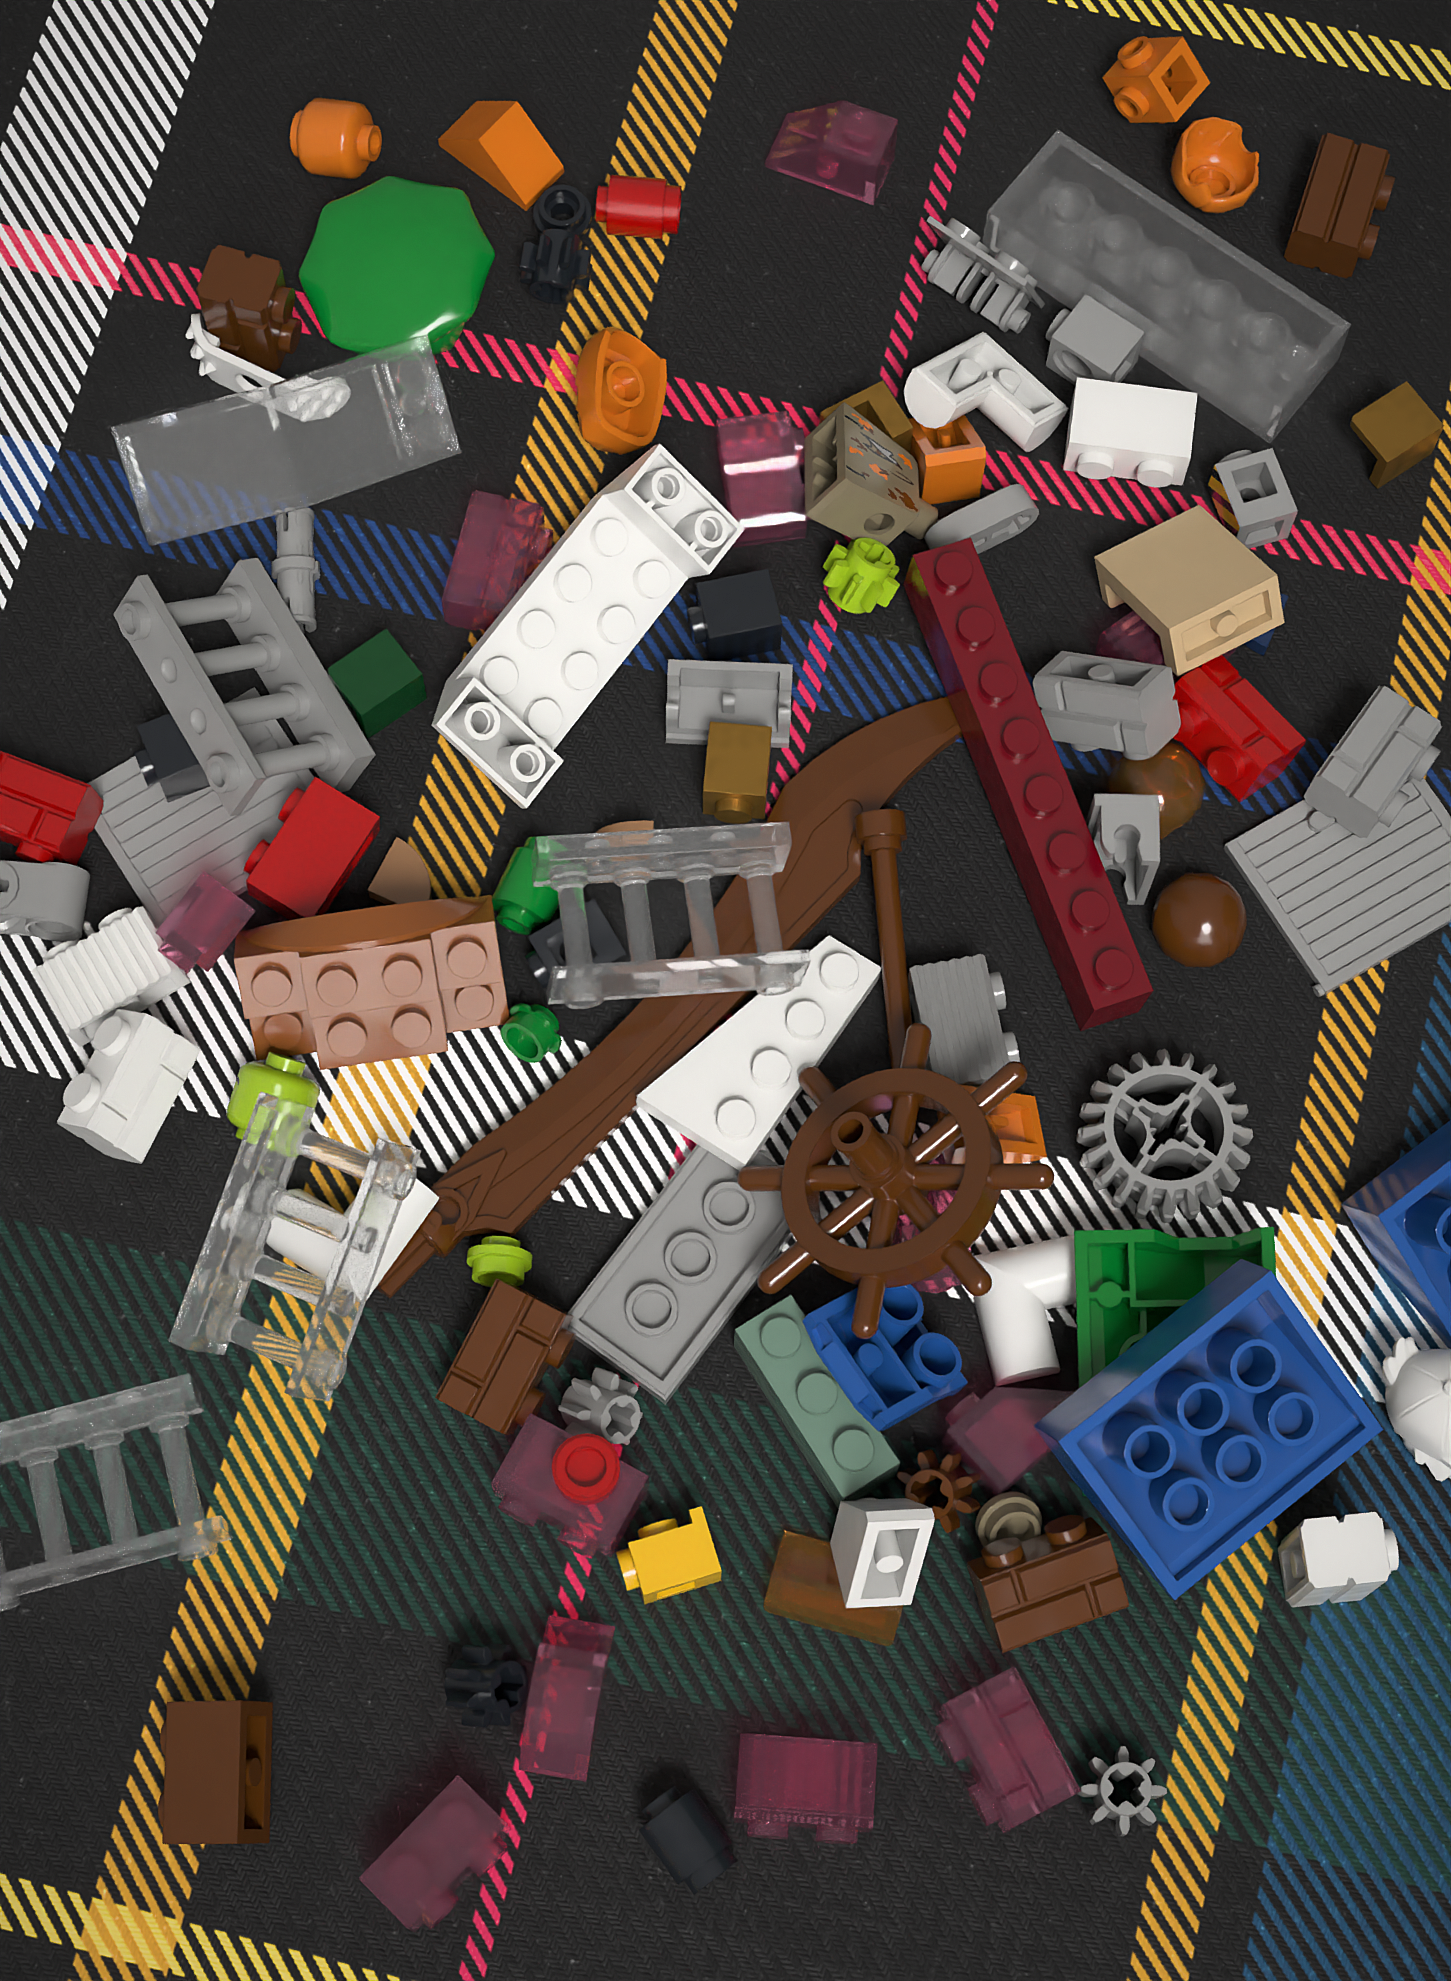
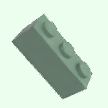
(827, 1428)

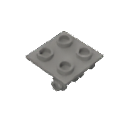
(966, 263)

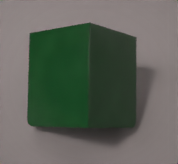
(378, 682)

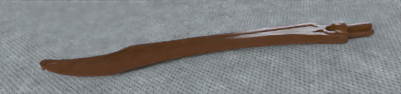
(541, 1147)

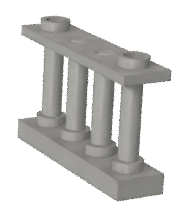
(279, 654)

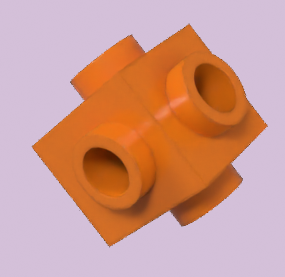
(1155, 79)

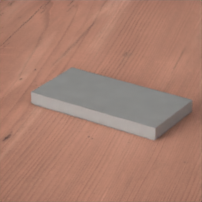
(681, 1273)

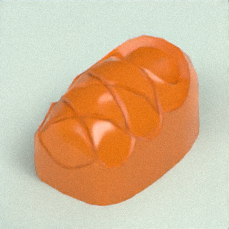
(619, 391)

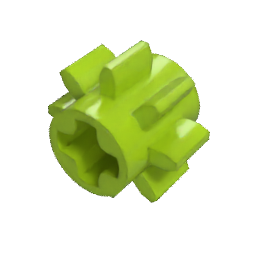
(861, 575)

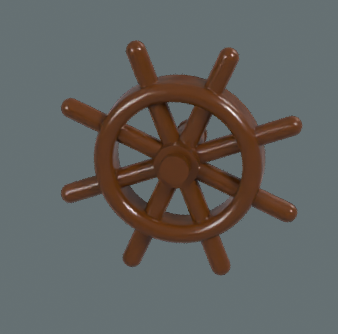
(893, 1178)

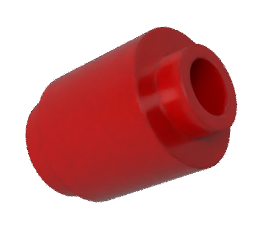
(639, 206)

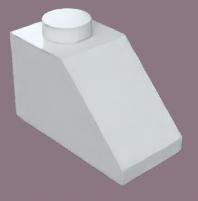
(880, 1550)

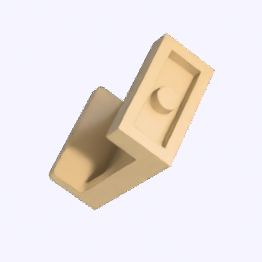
(1192, 587)

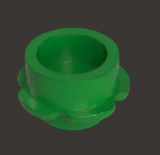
(531, 1032)

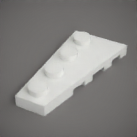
(747, 1071)

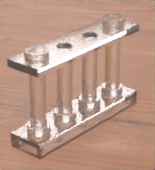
(693, 858)
(240, 1229)
(101, 1427)

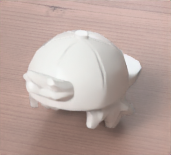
(1421, 1402)

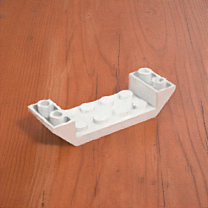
(580, 620)

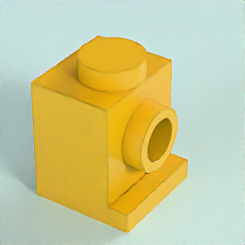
(670, 1558)

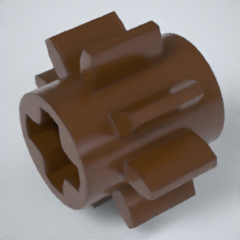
(955, 1485)

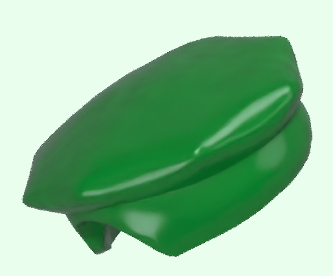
(396, 265)

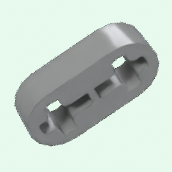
(986, 520)

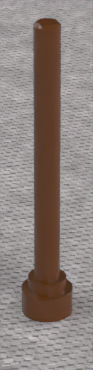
(882, 835)

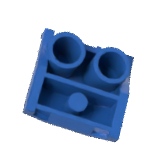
(894, 1369)

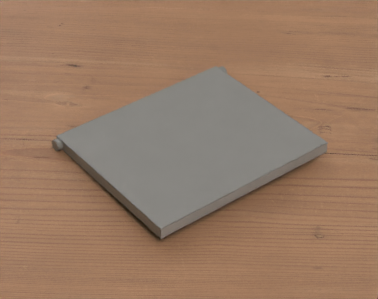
(167, 843)
(1350, 897)

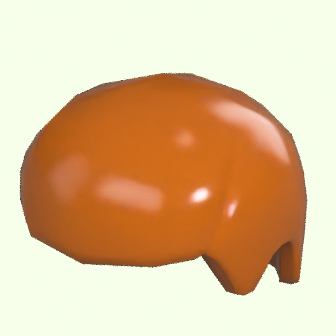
(1214, 166)

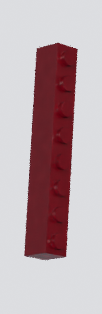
(1026, 785)

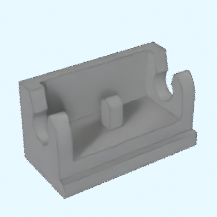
(727, 694)
(1127, 839)

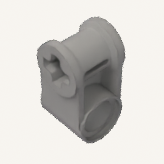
(43, 900)

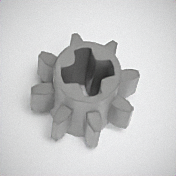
(602, 1407)
(1140, 1794)

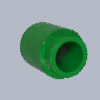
(517, 901)

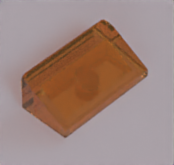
(809, 1591)

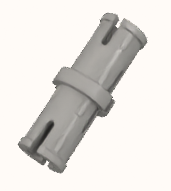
(296, 565)

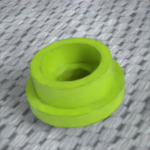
(500, 1259)

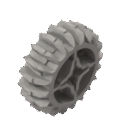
(1182, 1152)

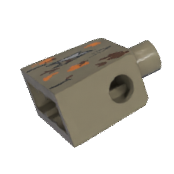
(862, 481)

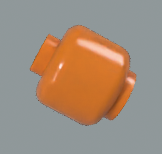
(335, 138)

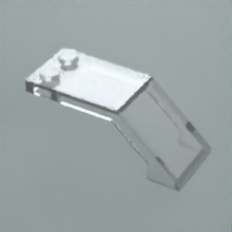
(287, 442)

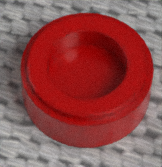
(586, 1469)

